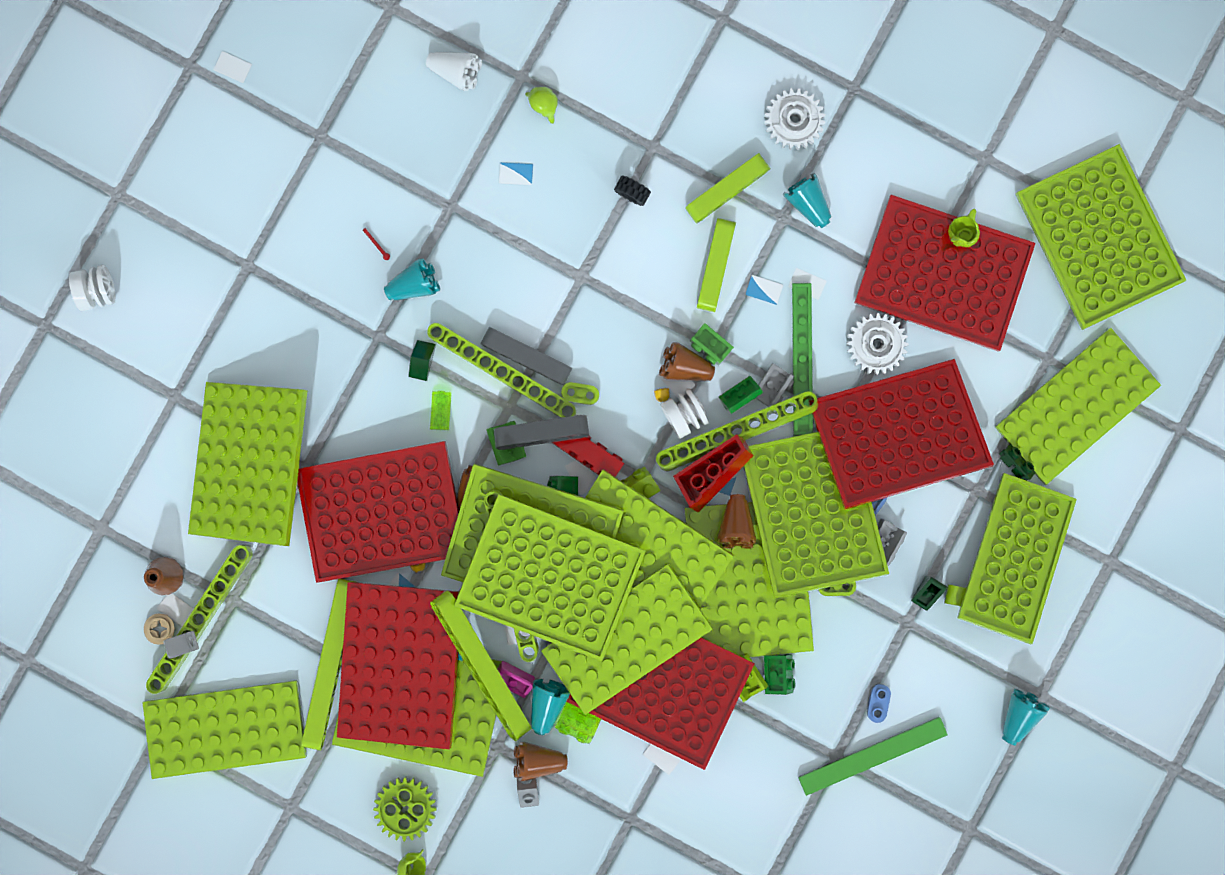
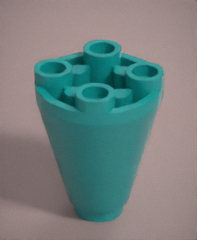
(413, 282)
(1022, 716)

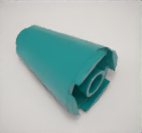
(810, 200)
(547, 704)

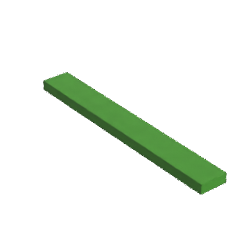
(802, 351)
(872, 756)

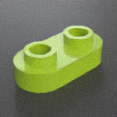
(580, 393)
(838, 590)

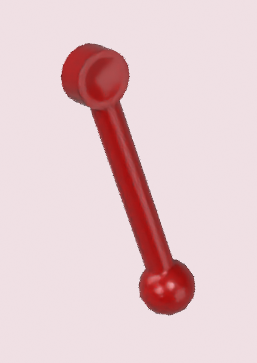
(386, 256)

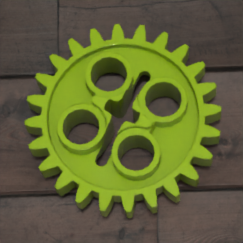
(391, 821)

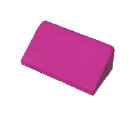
(516, 679)

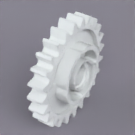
(794, 105)
(867, 354)

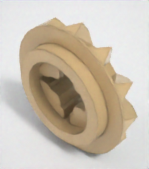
(152, 622)

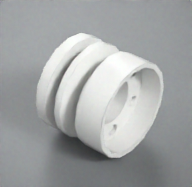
(92, 288)
(684, 413)

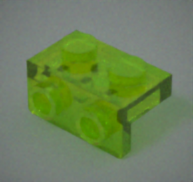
(577, 724)

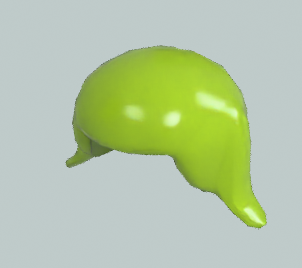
(543, 102)
(964, 230)
(415, 858)

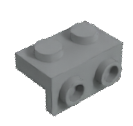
(773, 385)
(891, 539)

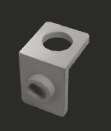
(181, 644)
(527, 794)

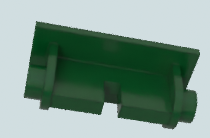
(1023, 469)

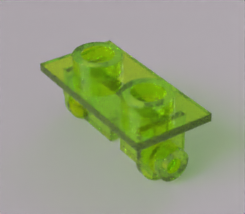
(440, 410)

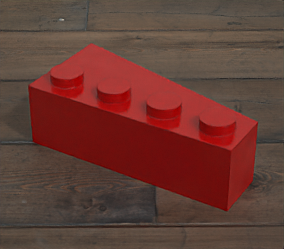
(591, 455)
(712, 472)

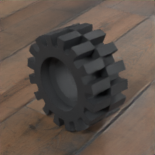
(632, 190)

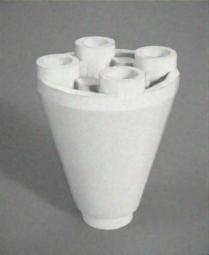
(456, 68)

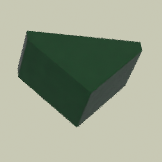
(421, 360)
(928, 592)

